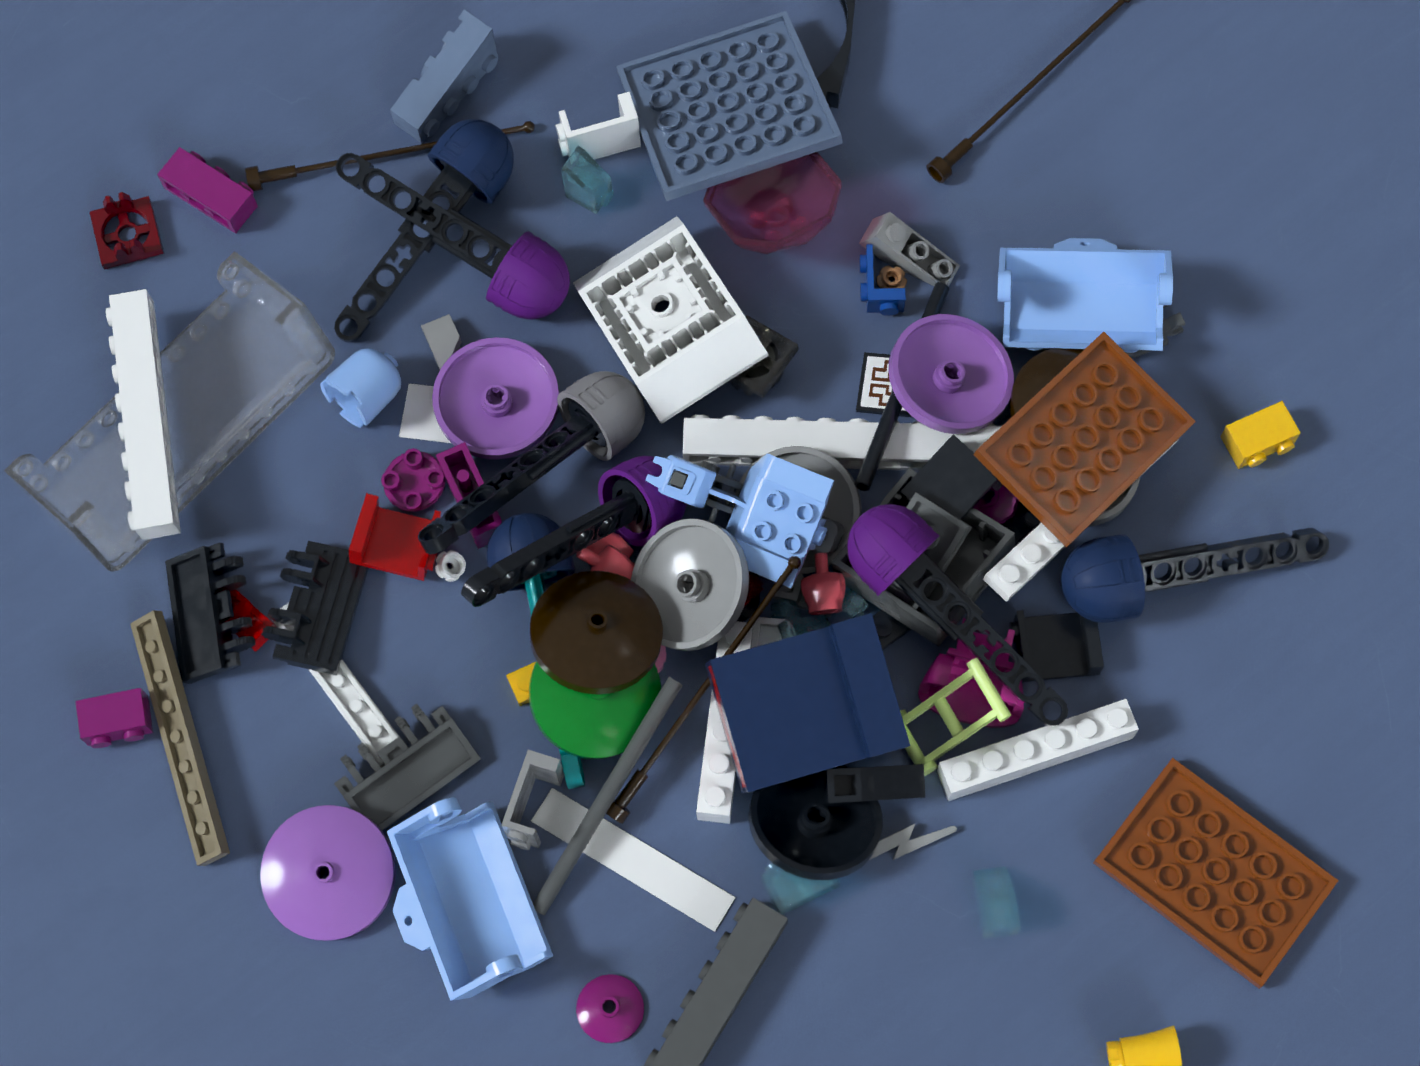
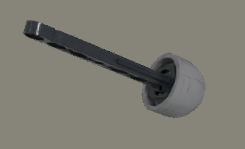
(599, 413)

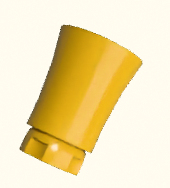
(1146, 1049)

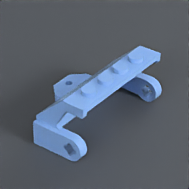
(1081, 290)
(465, 897)

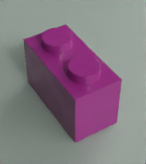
(114, 718)

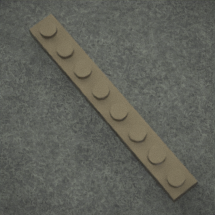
(180, 738)

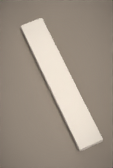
(354, 705)

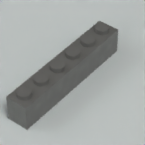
(721, 987)

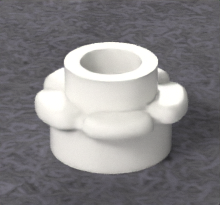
(458, 565)

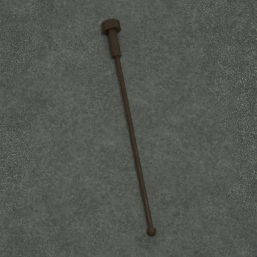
(941, 169)
(256, 178)
(618, 808)

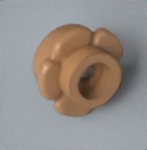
(897, 273)

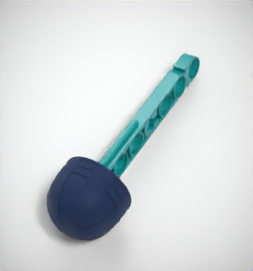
(507, 539)

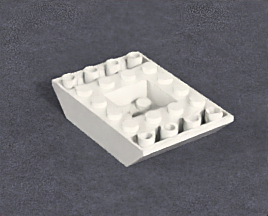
(688, 346)

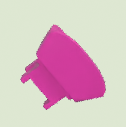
(968, 700)

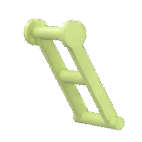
(959, 734)

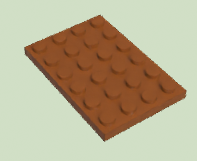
(1084, 439)
(1216, 872)

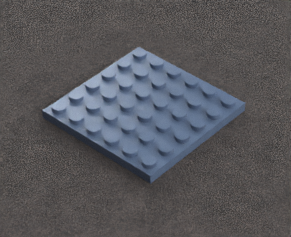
(728, 105)

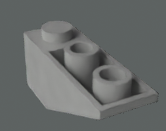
(905, 248)

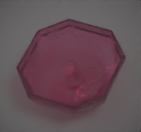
(777, 205)

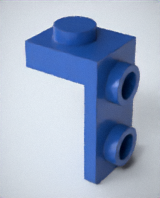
(884, 301)

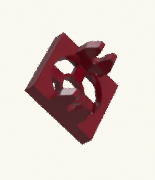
(133, 249)

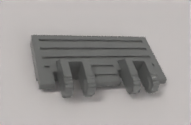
(410, 772)

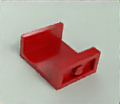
(390, 541)

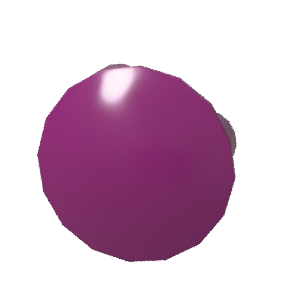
(413, 481)

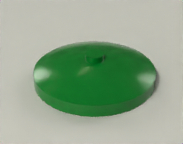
(590, 723)

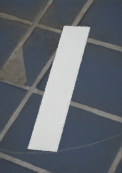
(637, 862)

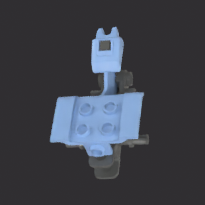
(773, 514)

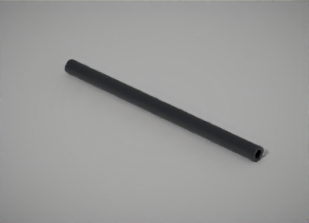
(893, 407)

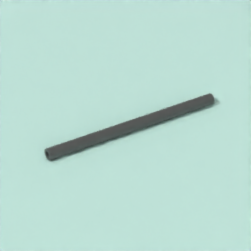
(606, 796)

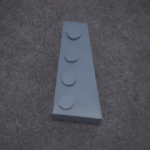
(446, 78)

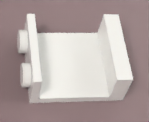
(605, 137)

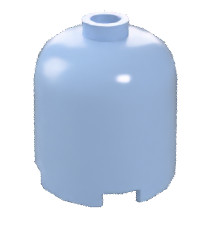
(363, 385)

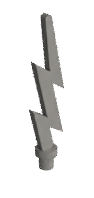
(905, 845)

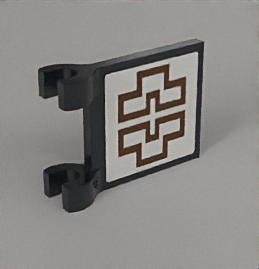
(875, 385)

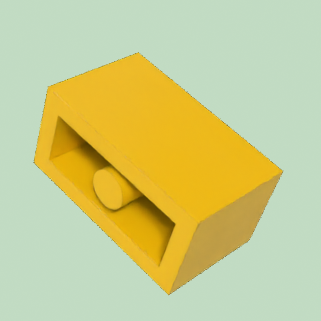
(1260, 435)

